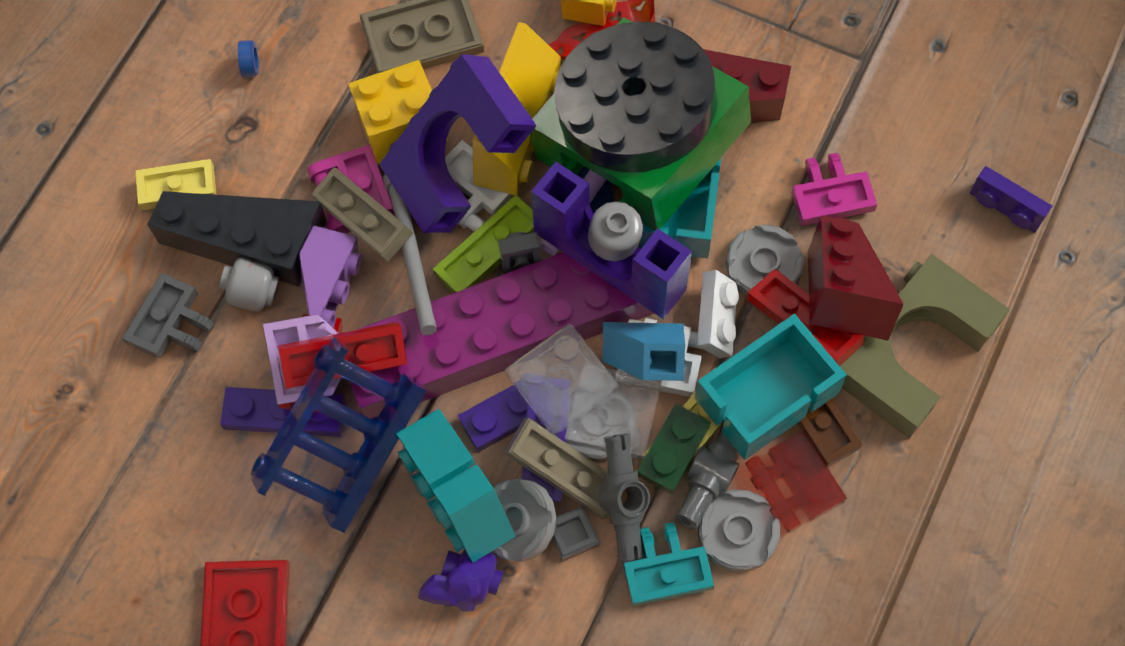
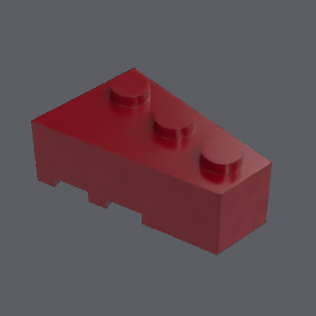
(765, 80)
(848, 282)

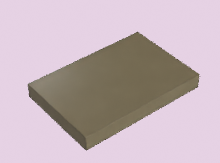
(421, 31)

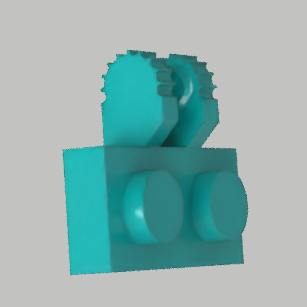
(667, 574)

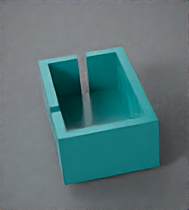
(694, 218)
(769, 386)
(459, 493)

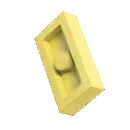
(182, 177)

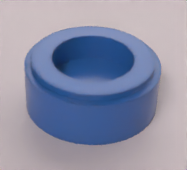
(248, 58)

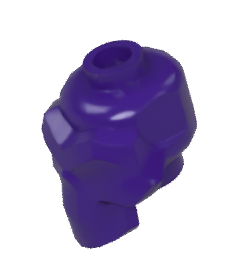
(462, 582)

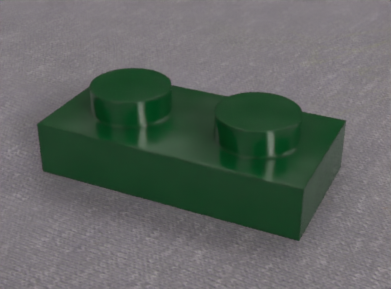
(673, 449)

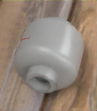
(615, 231)
(249, 285)

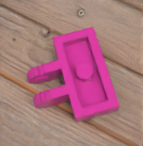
(832, 197)

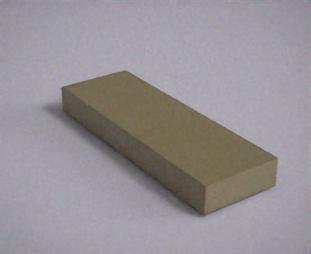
(361, 214)
(558, 465)

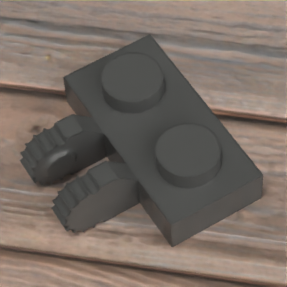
(161, 316)

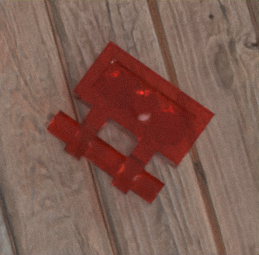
(805, 475)

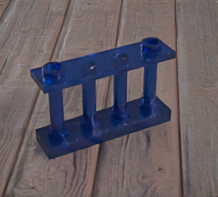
(359, 468)

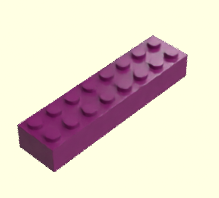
(499, 323)

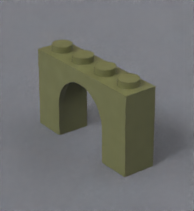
(933, 295)

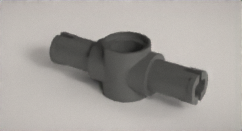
(708, 478)
(625, 516)

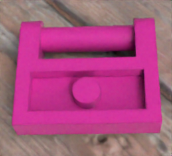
(361, 169)

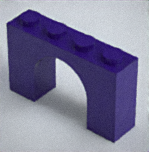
(417, 158)
(651, 275)

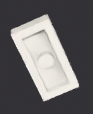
(717, 314)

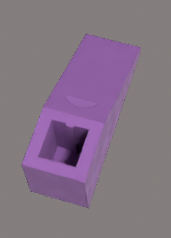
(326, 268)

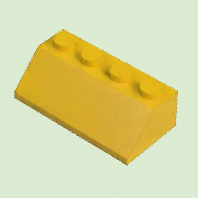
(531, 74)

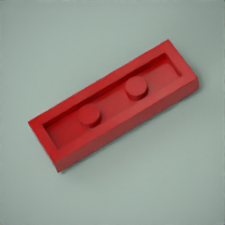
(782, 298)
(368, 348)

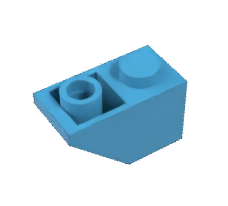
(645, 349)

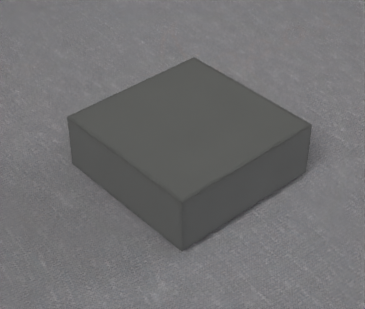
(574, 534)

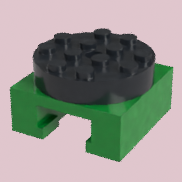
(642, 114)

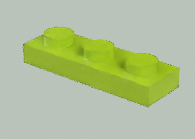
(480, 251)

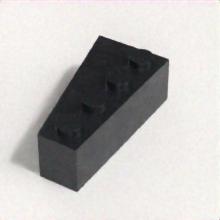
(238, 227)

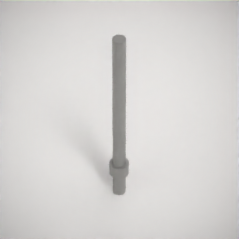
(413, 264)

